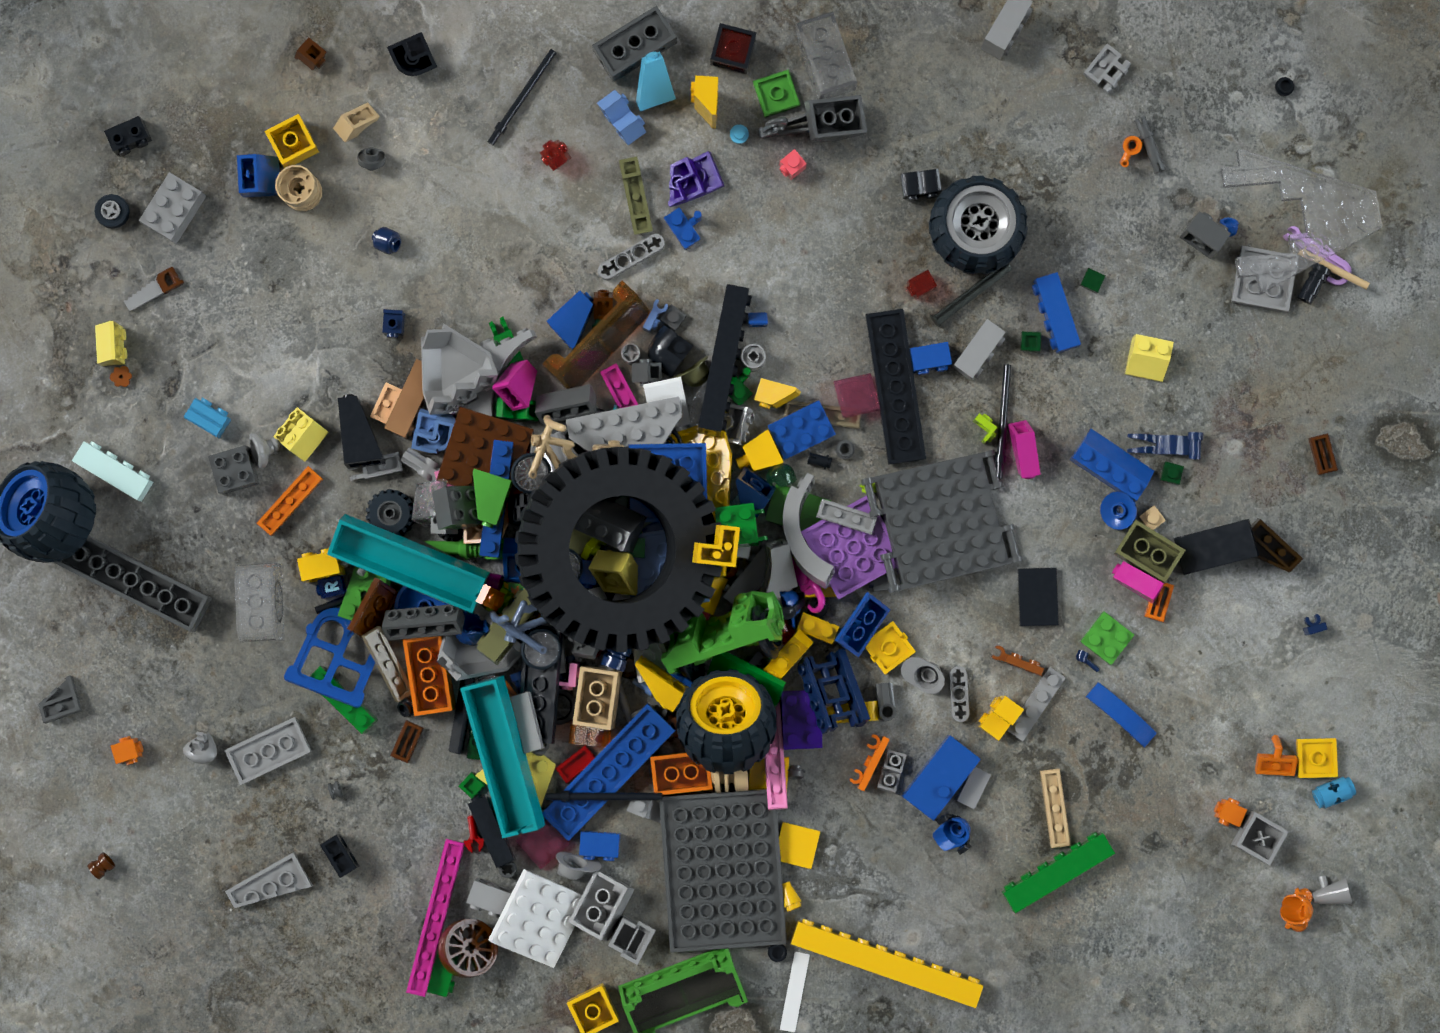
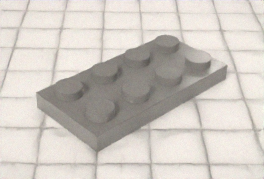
(268, 750)

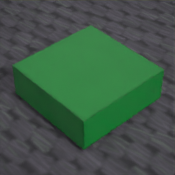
(472, 785)

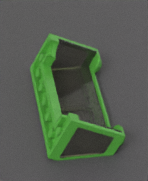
(682, 991)

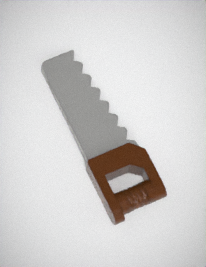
(154, 289)

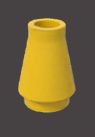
(790, 897)

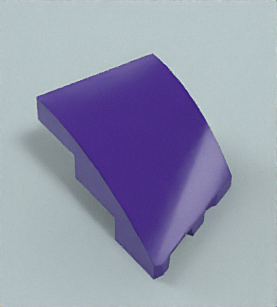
(693, 179)

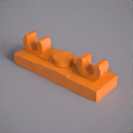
(870, 762)

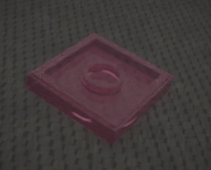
(856, 395)

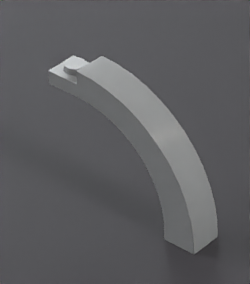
(807, 561)

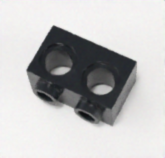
(339, 855)

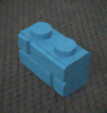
(207, 417)

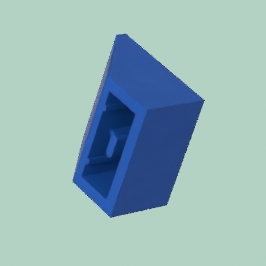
(257, 175)

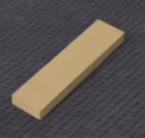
(1055, 808)

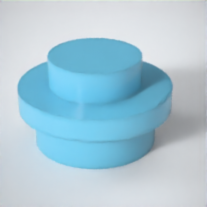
(739, 134)

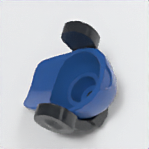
(792, 604)
(952, 833)

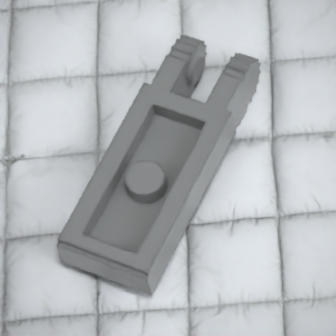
(392, 466)

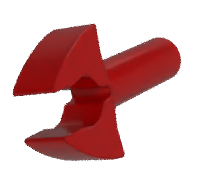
(473, 835)

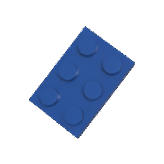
(801, 429)

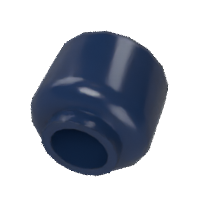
(386, 240)

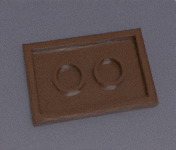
(373, 607)

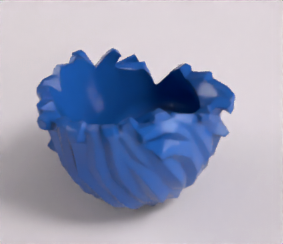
(472, 629)

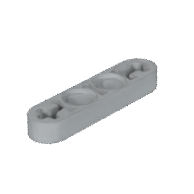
(629, 254)

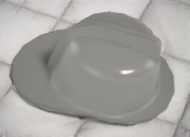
(923, 674)
(574, 866)

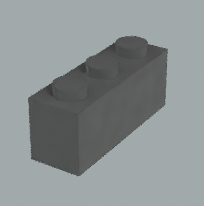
(566, 403)

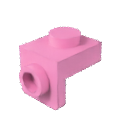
(573, 678)

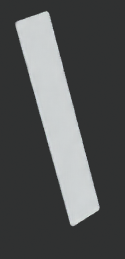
(794, 992)

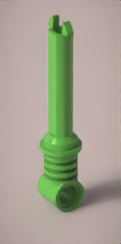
(464, 550)

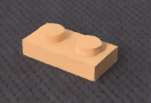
(385, 403)

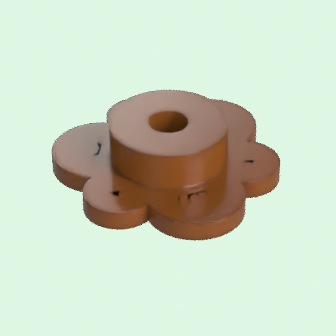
(116, 376)

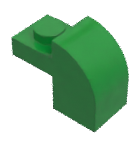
(505, 412)

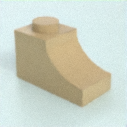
(355, 121)

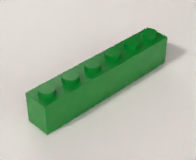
(1057, 872)

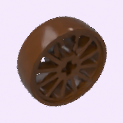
(469, 955)

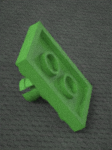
(356, 591)

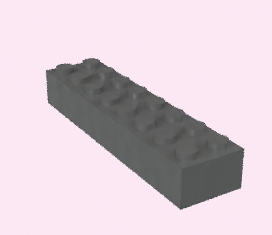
(139, 583)

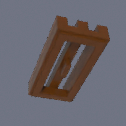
(1323, 457)
(413, 726)

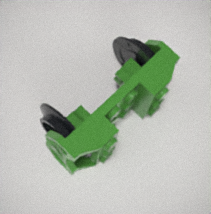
(744, 625)

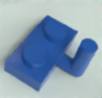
(683, 228)

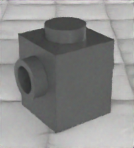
(646, 372)

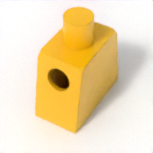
(760, 453)

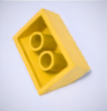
(705, 97)

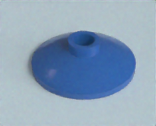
(1111, 514)

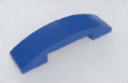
(1121, 714)

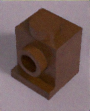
(307, 51)

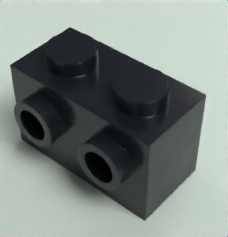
(128, 136)

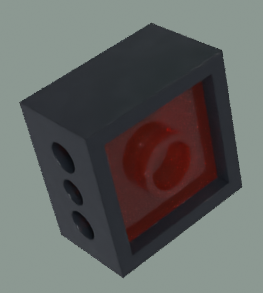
(733, 48)

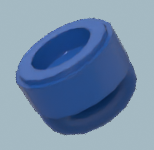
(1231, 224)

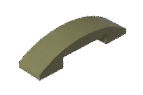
(635, 195)

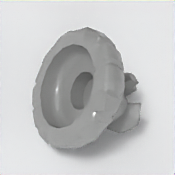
(262, 449)

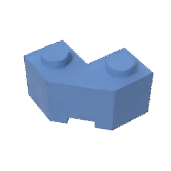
(618, 113)

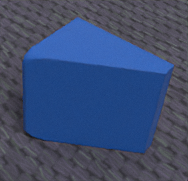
(757, 319)

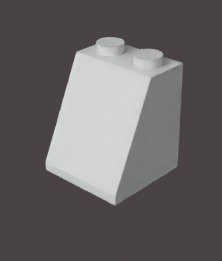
(669, 389)

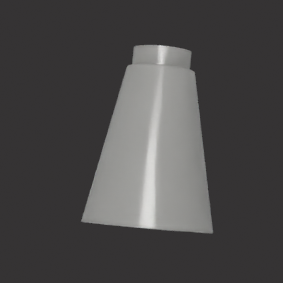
(1332, 894)

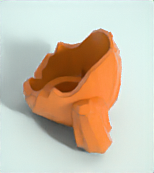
(1297, 909)

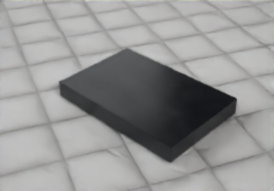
(1038, 597)

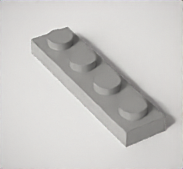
(1036, 703)

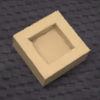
(1152, 518)

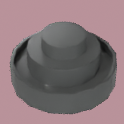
(371, 158)

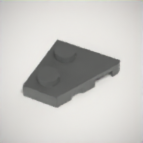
(61, 702)

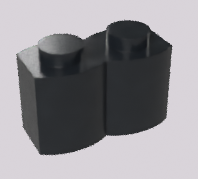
(920, 184)

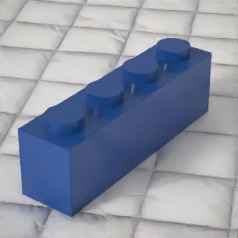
(1056, 313)

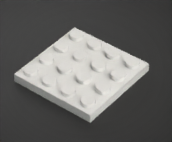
(536, 919)

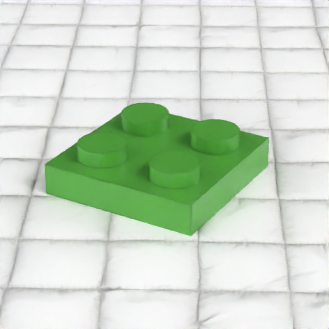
(1107, 638)

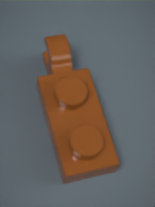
(1016, 660)

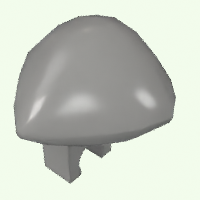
(201, 748)

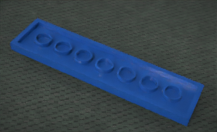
(610, 770)

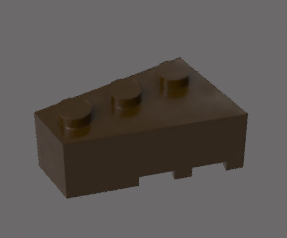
(1273, 548)

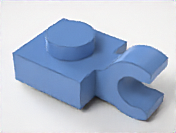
(652, 320)

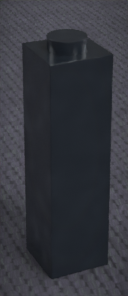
(489, 828)

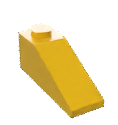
(662, 685)

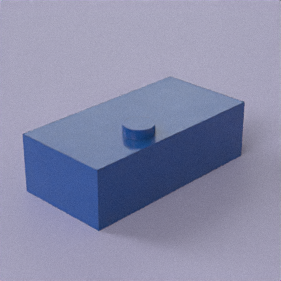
(941, 777)

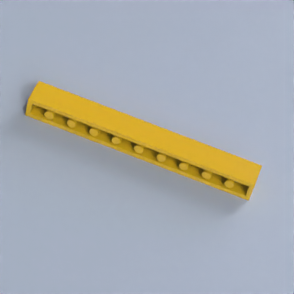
(887, 964)

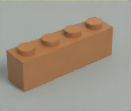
(408, 404)

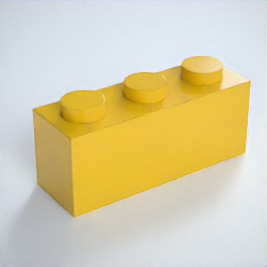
(789, 655)

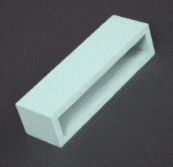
(112, 471)

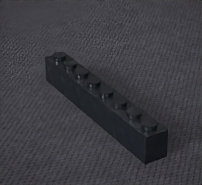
(723, 361)

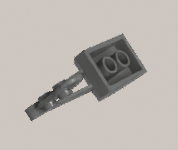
(827, 120)

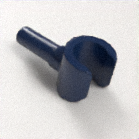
(1082, 657)

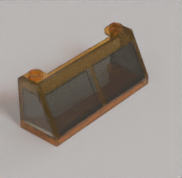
(600, 341)

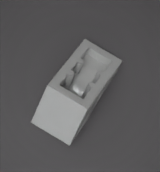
(645, 809)

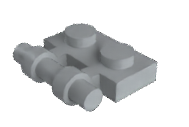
(1102, 65)

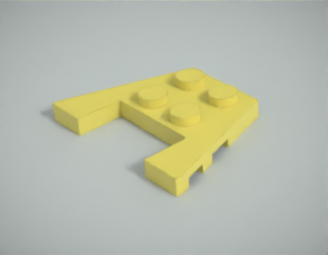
(541, 771)

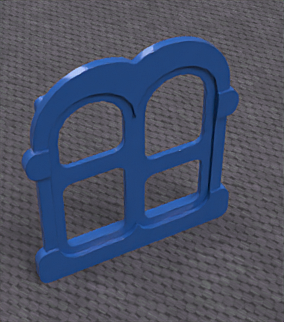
(324, 687)

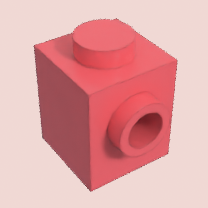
(792, 165)

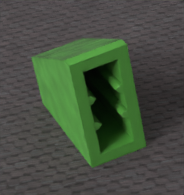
(491, 497)

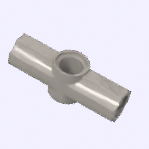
(424, 466)

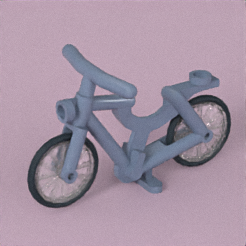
(541, 646)

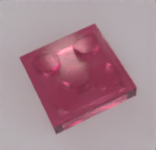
(543, 844)

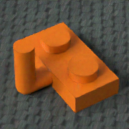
(1276, 763)

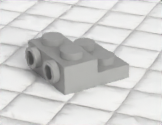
(738, 424)

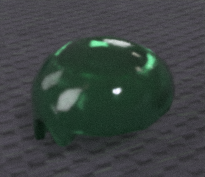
(781, 475)

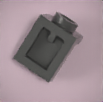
(583, 651)

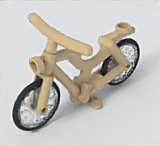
(533, 467)

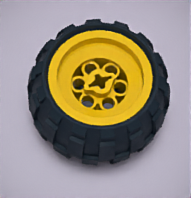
(710, 717)

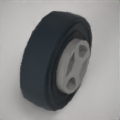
(108, 205)

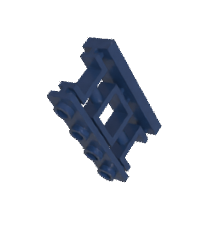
(846, 686)

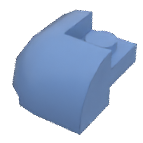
(432, 431)

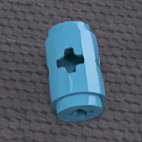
(1327, 796)

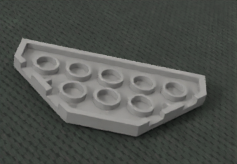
(630, 425)

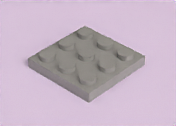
(1247, 292)

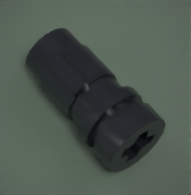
(1313, 283)

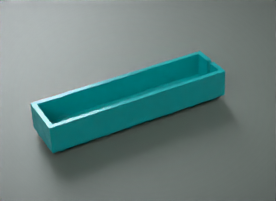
(407, 563)
(503, 757)

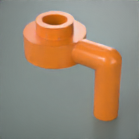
(1128, 152)

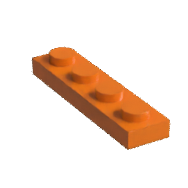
(289, 501)

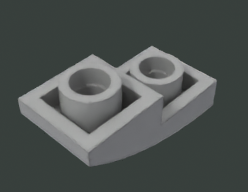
(891, 771)

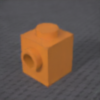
(127, 750)
(1229, 812)

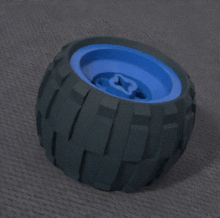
(45, 512)

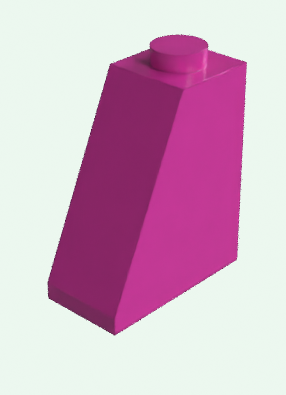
(516, 385)
(1024, 449)
(1137, 581)

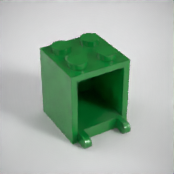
(743, 517)

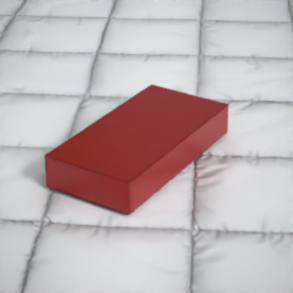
(575, 764)

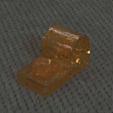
(589, 736)

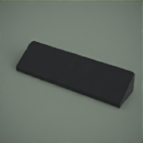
(460, 721)

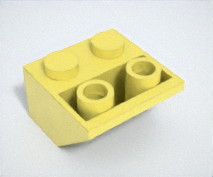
(110, 344)
(300, 434)

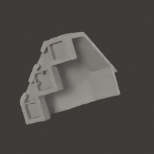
(453, 369)
(466, 661)

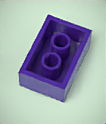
(799, 722)

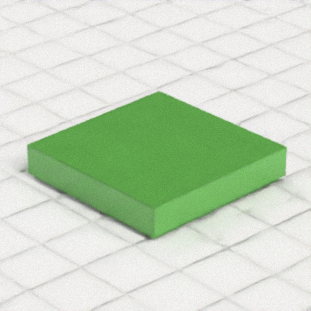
(776, 93)

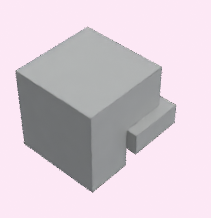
(631, 939)

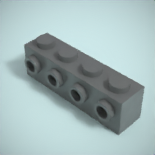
(423, 622)

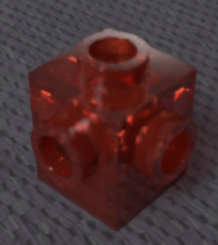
(552, 160)

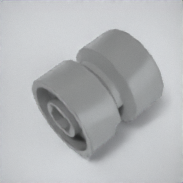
(753, 357)

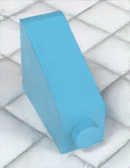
(653, 83)

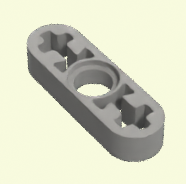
(965, 688)

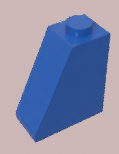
(572, 318)

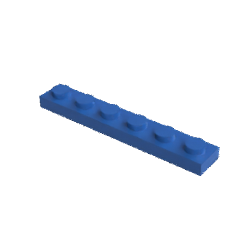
(500, 467)

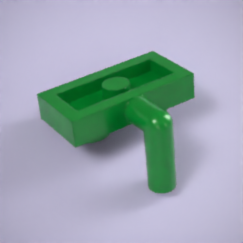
(741, 392)

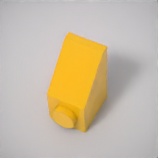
(774, 394)

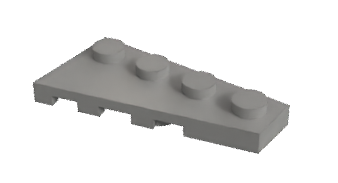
(277, 879)

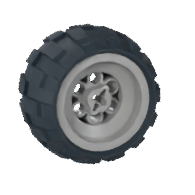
(974, 253)

